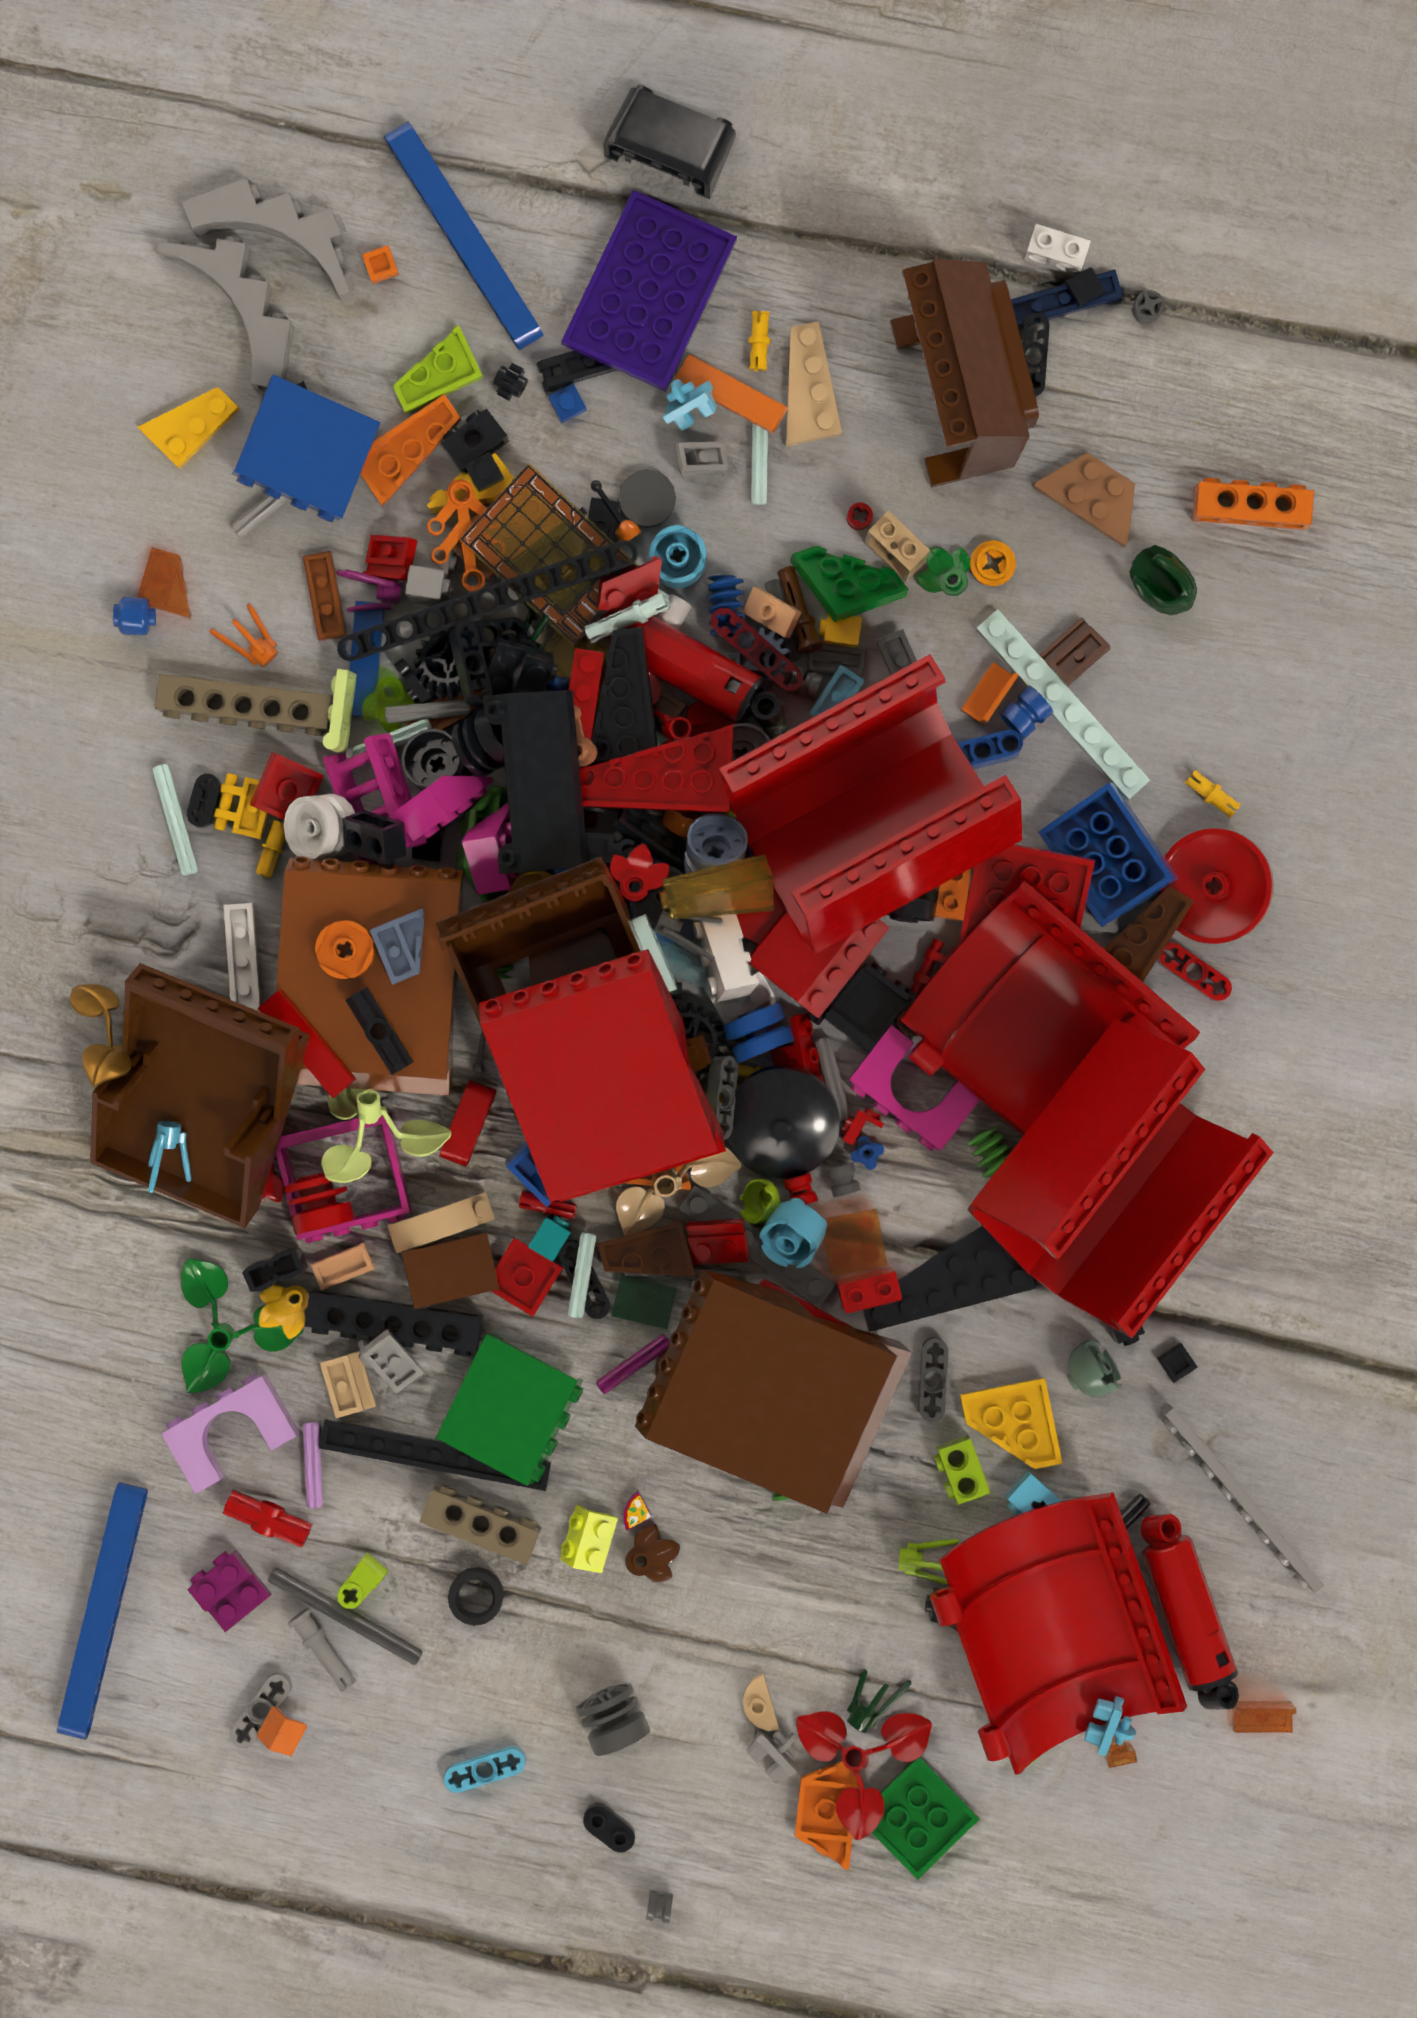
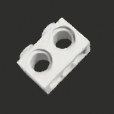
(1057, 250)

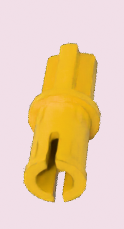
(271, 850)

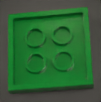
(921, 1817)

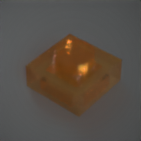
(1120, 1755)

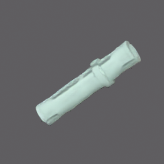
(638, 612)

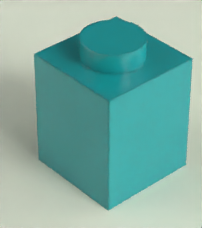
(550, 1237)

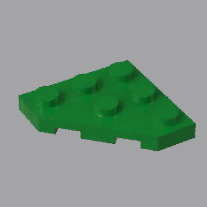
(846, 584)

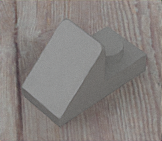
(701, 458)

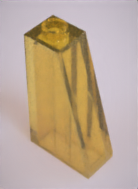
(720, 890)

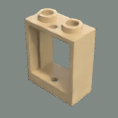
(893, 537)

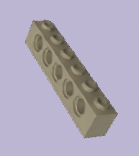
(172, 689)

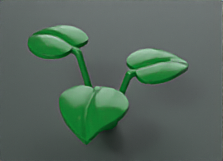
(202, 1362)

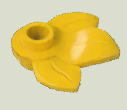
(281, 1312)

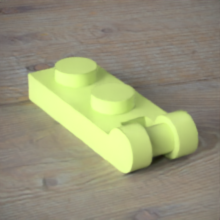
(341, 711)

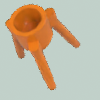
(261, 650)

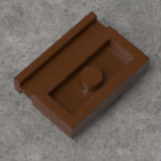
(1075, 651)

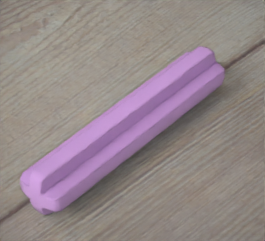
(312, 1461)

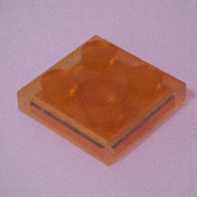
(854, 1242)

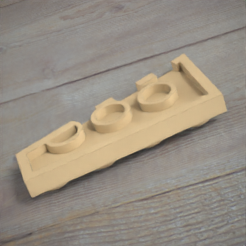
(811, 398)

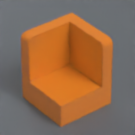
(281, 1733)

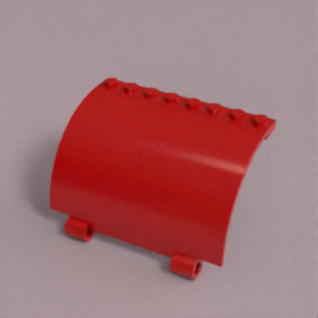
(1027, 1007)
(1054, 1623)

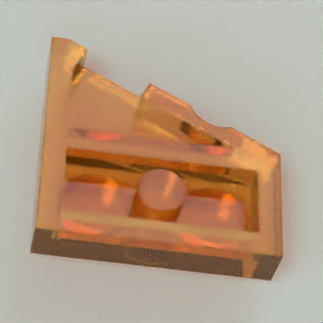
(165, 583)

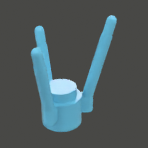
(167, 1136)

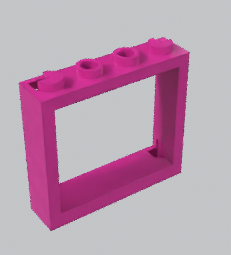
(366, 1220)

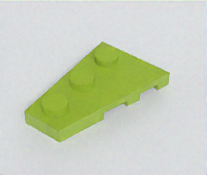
(441, 372)

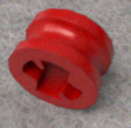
(857, 525)

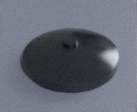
(783, 1122)

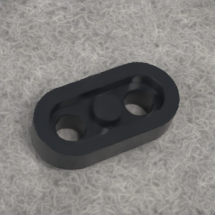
(609, 1828)

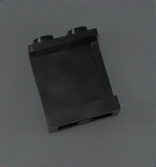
(868, 1006)

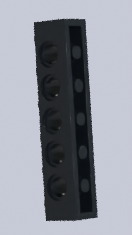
(322, 1302)

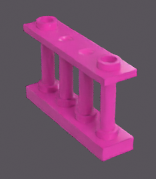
(388, 779)

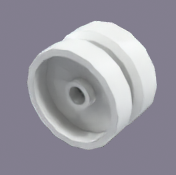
(316, 825)

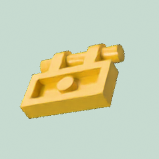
(247, 820)

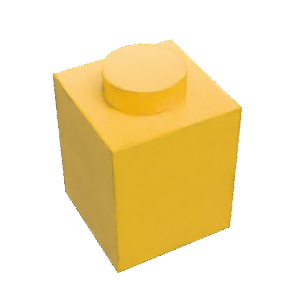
(841, 633)

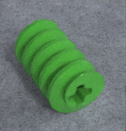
(990, 1150)

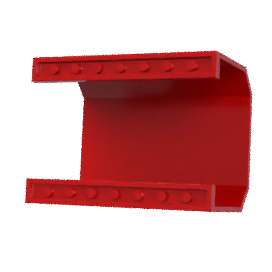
(868, 806)
(1118, 1180)

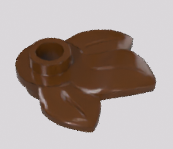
(656, 1552)

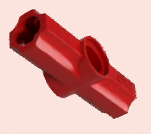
(267, 1518)

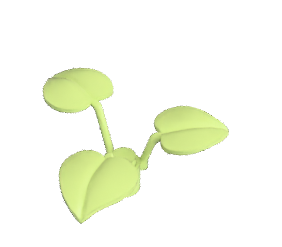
(347, 1164)

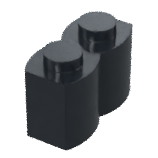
(281, 1267)

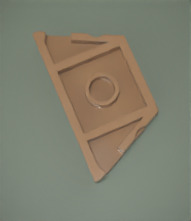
(1092, 494)

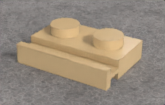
(348, 1384)

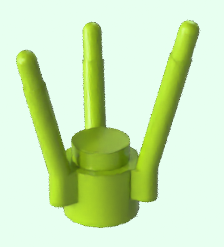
(911, 1560)

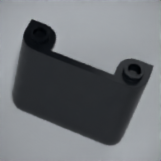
(670, 139)

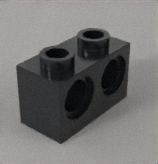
(374, 837)

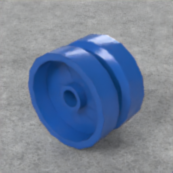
(757, 1031)

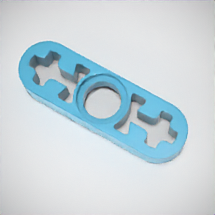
(462, 1768)

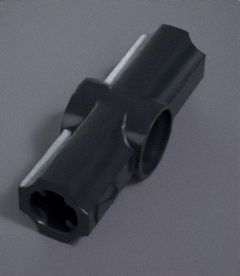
(368, 1014)

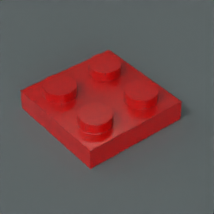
(282, 784)
(525, 1276)

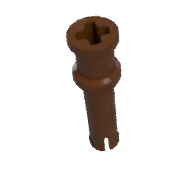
(804, 627)

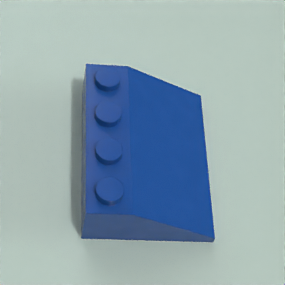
(1125, 856)

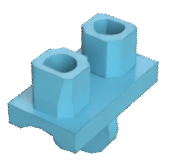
(686, 398)
(1103, 1736)

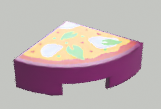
(635, 1511)

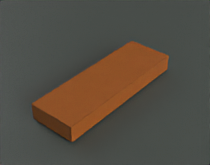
(324, 596)

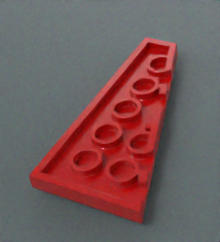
(665, 777)

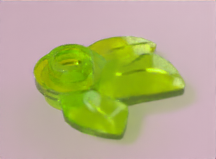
(376, 702)

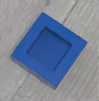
(567, 403)

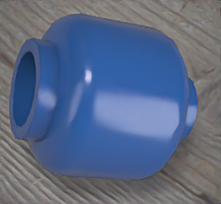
(134, 616)

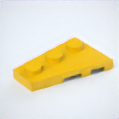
(190, 426)

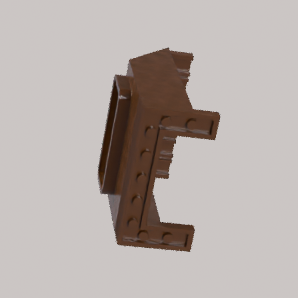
(971, 364)
(532, 922)

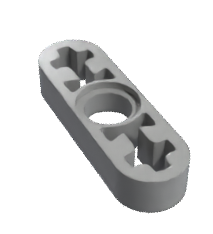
(266, 1688)

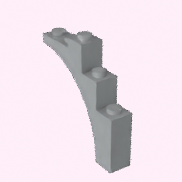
(236, 207)
(227, 268)

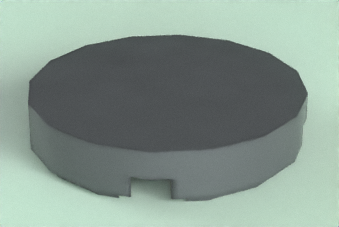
(647, 498)

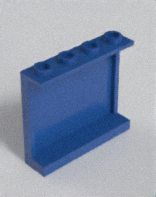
(305, 449)

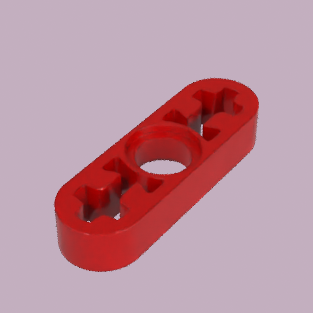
(1207, 989)

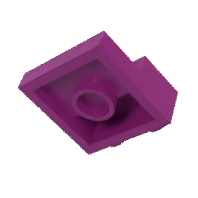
(228, 1589)

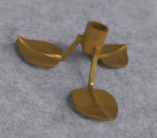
(98, 1060)

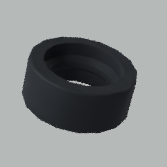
(475, 1618)

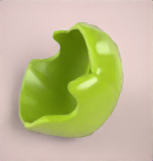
(759, 1200)

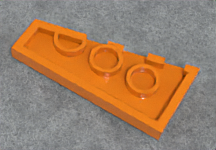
(406, 447)

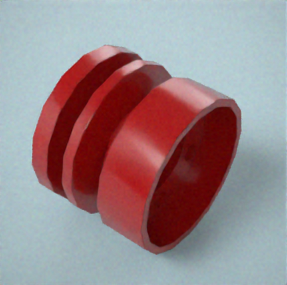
(318, 1204)

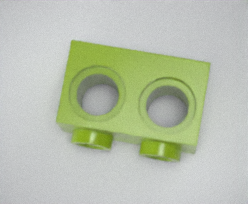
(968, 1467)

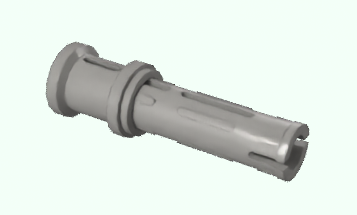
(314, 1638)

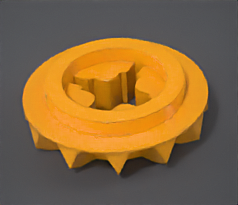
(995, 550)

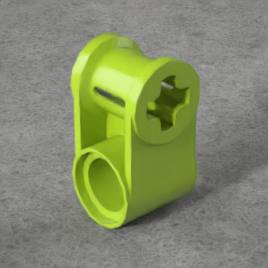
(364, 1579)

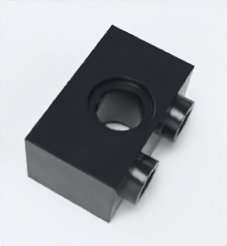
(478, 423)

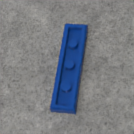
(366, 668)

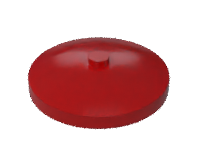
(1225, 879)

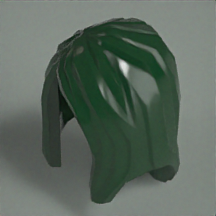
(1163, 581)

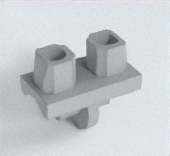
(766, 1745)

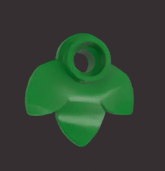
(942, 568)

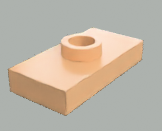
(771, 612)

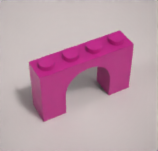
(874, 1079)

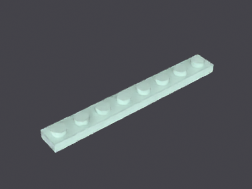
(1066, 706)

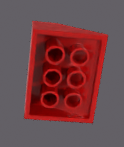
(811, 977)

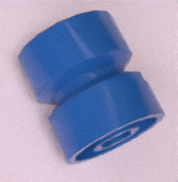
(1026, 712)

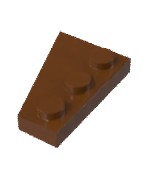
(649, 1252)

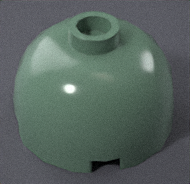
(1093, 1371)

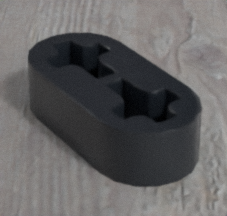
(197, 799)

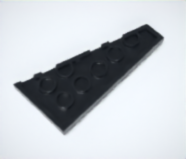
(626, 704)
(956, 1277)

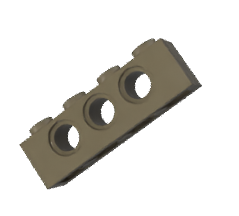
(437, 1517)

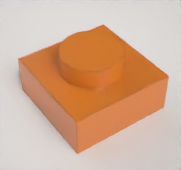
(380, 264)

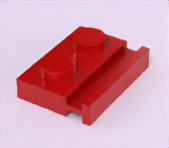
(390, 556)
(718, 1241)

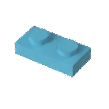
(840, 687)

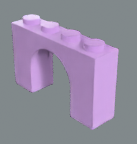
(189, 1439)

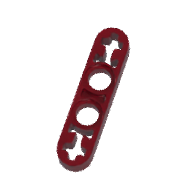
(754, 652)

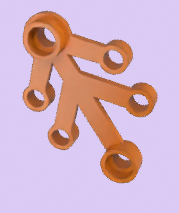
(460, 528)

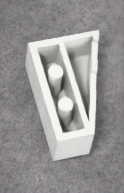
(729, 970)

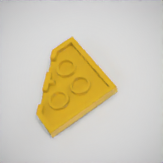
(1016, 1419)

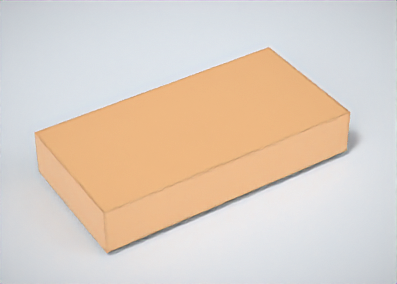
(342, 1266)

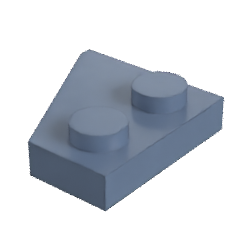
(401, 945)

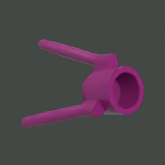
(387, 590)

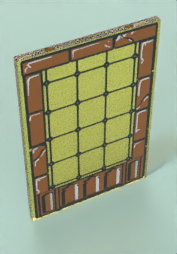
(535, 528)

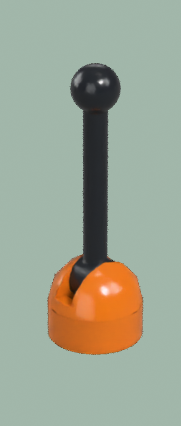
(626, 529)

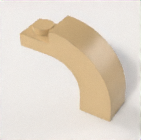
(441, 1222)

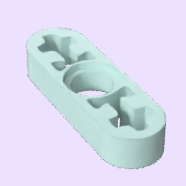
(649, 941)

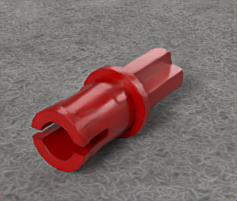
(563, 1209)

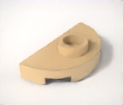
(758, 1704)

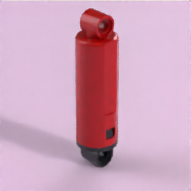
(706, 674)
(1189, 1612)

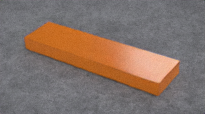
(734, 394)

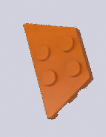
(817, 1815)

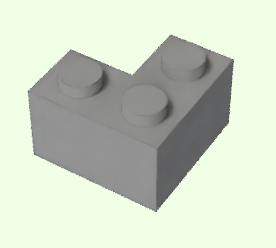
(427, 581)

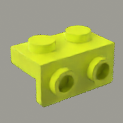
(588, 1539)

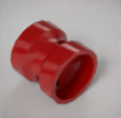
(798, 1184)

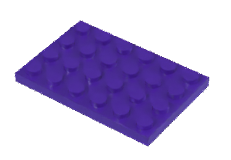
(649, 290)

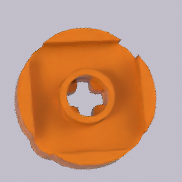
(329, 956)

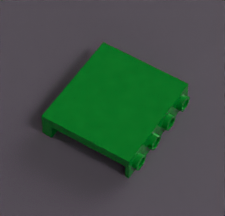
(510, 1410)

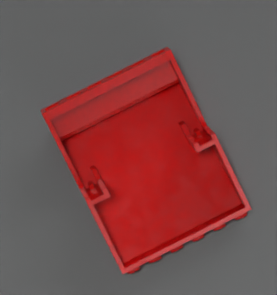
(600, 1076)

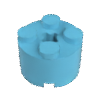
(687, 543)
(793, 1234)

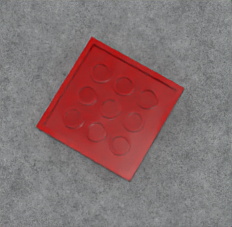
(1055, 875)

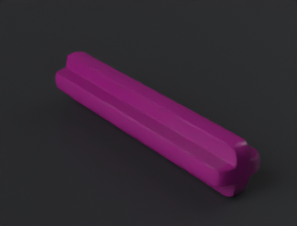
(633, 1364)

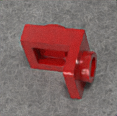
(852, 1127)

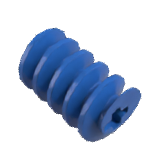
(725, 597)

